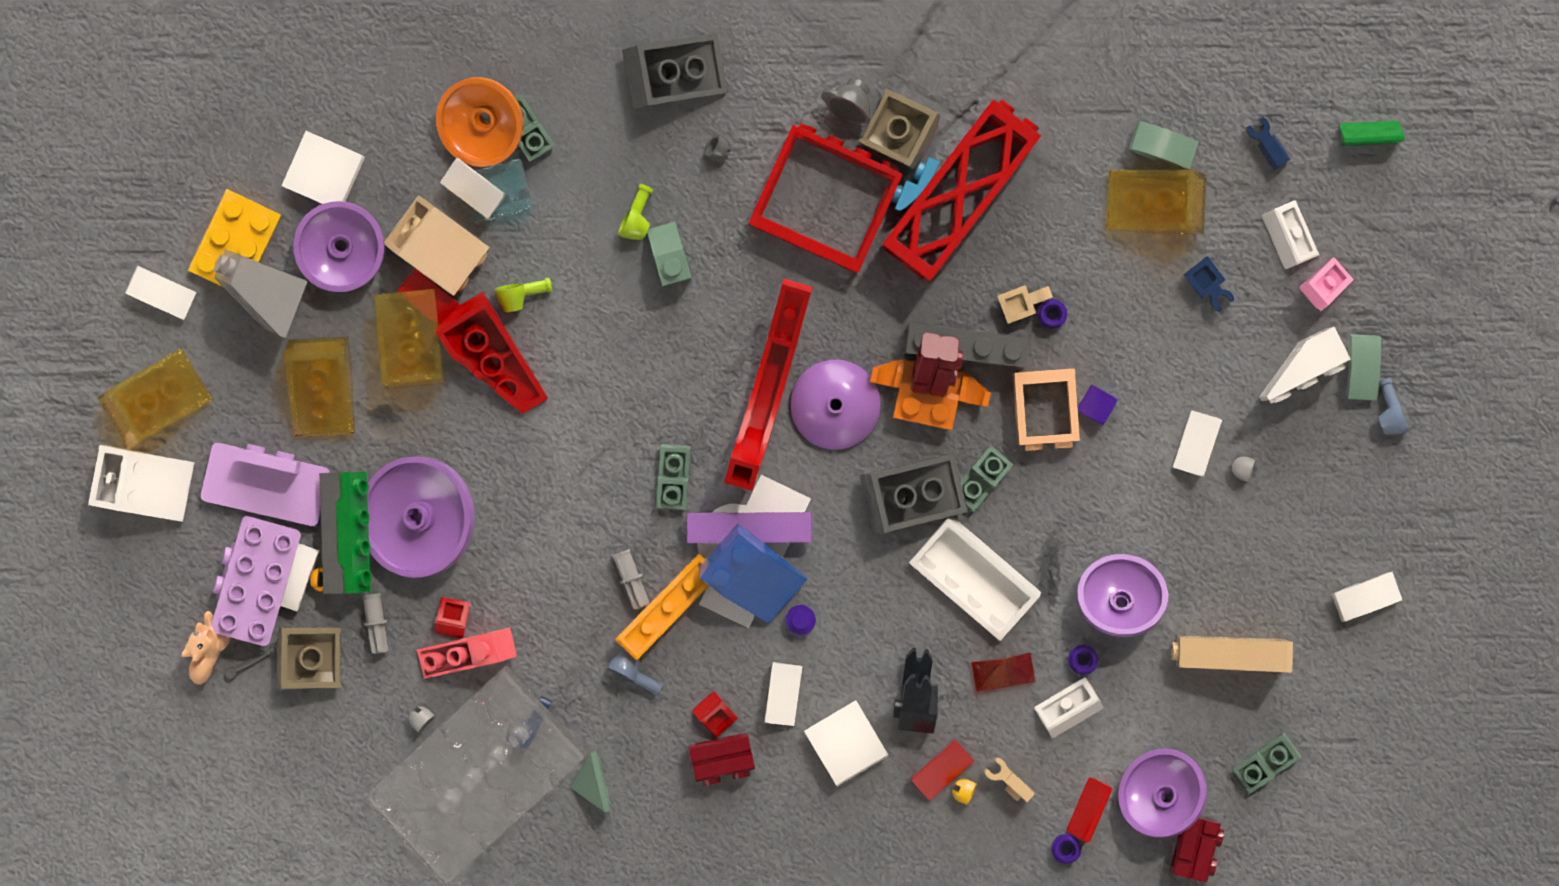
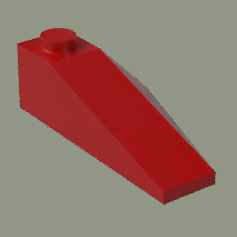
(484, 346)

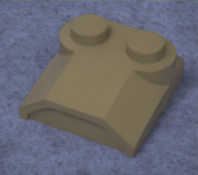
(901, 129)
(308, 657)

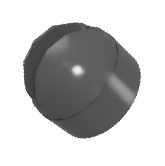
(717, 148)

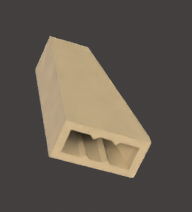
(1233, 653)

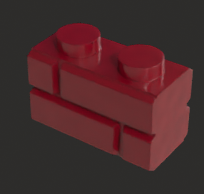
(936, 365)
(722, 758)
(1196, 850)

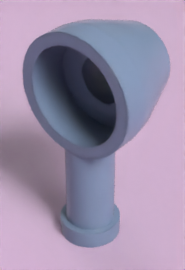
(1393, 418)
(627, 668)

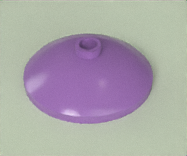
(317, 250)
(832, 427)
(1126, 581)
(1150, 781)

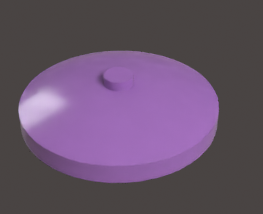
(418, 516)

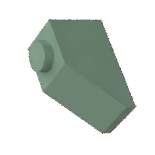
(669, 254)

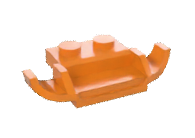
(924, 407)

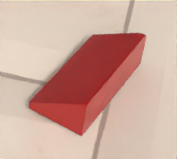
(941, 769)
(1089, 809)

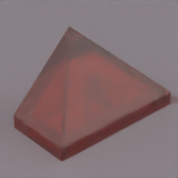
(1003, 672)

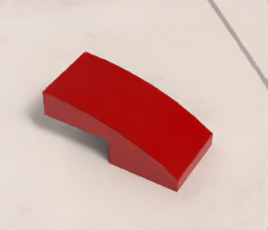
(418, 281)

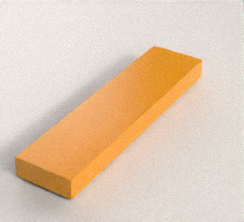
(663, 610)

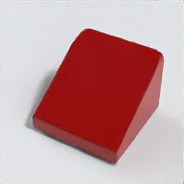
(452, 617)
(714, 714)

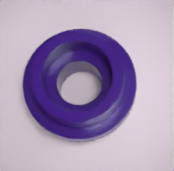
(1061, 311)
(1092, 659)
(1073, 855)

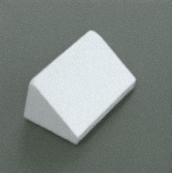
(473, 188)
(1290, 234)
(1197, 443)
(783, 694)
(1068, 707)

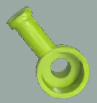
(634, 224)
(512, 295)

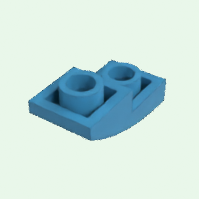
(906, 195)

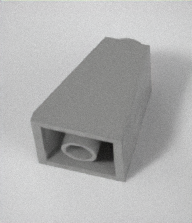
(261, 290)

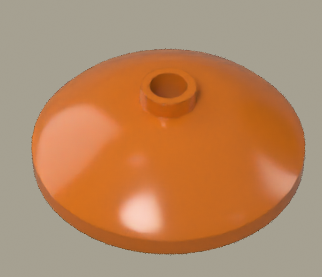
(464, 128)

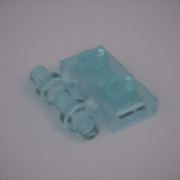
(508, 178)

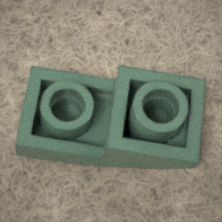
(534, 138)
(1163, 145)
(1363, 367)
(673, 477)
(984, 477)
(1266, 762)

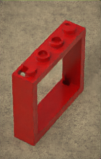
(835, 147)

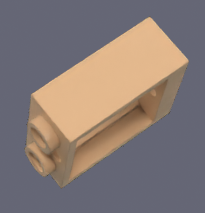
(1038, 377)

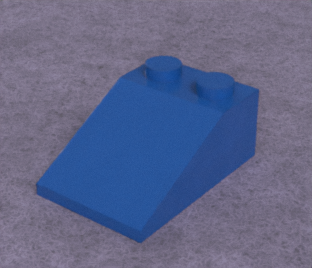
(751, 574)

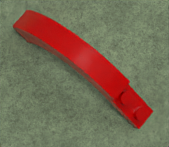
(769, 385)

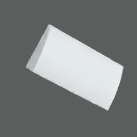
(975, 577)

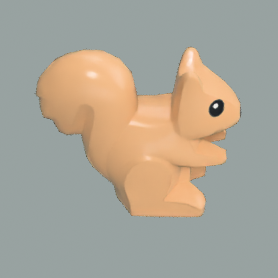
(205, 649)

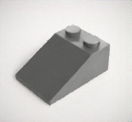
(674, 71)
(913, 493)

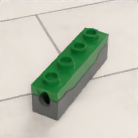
(345, 532)

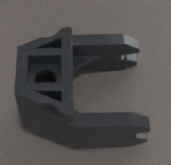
(919, 698)

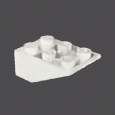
(1309, 358)
(141, 483)

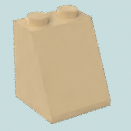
(436, 246)

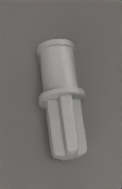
(631, 579)
(375, 623)

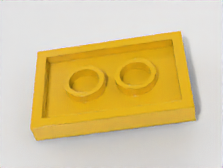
(236, 227)

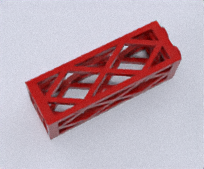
(1009, 128)

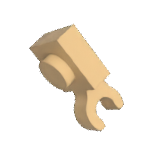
(1019, 303)
(1016, 786)

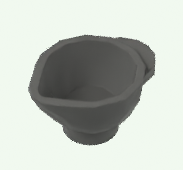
(849, 101)

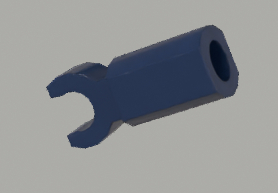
(1269, 145)

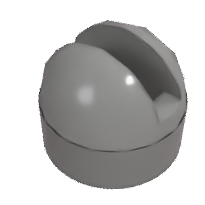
(1243, 467)
(421, 718)

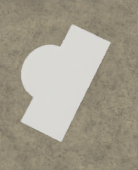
(766, 497)

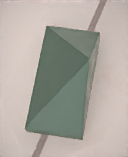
(591, 783)

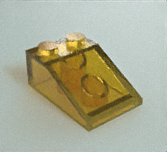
(1157, 201)
(407, 339)
(320, 386)
(154, 398)

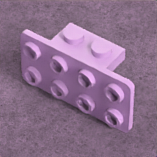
(263, 483)
(254, 580)

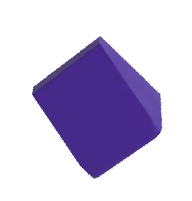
(1097, 404)

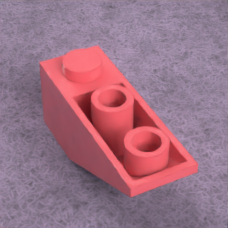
(467, 653)

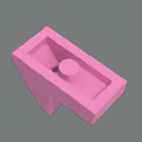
(1326, 284)

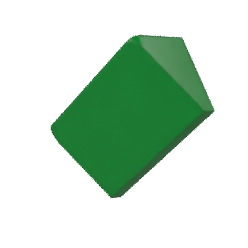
(1370, 133)

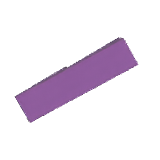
(766, 526)

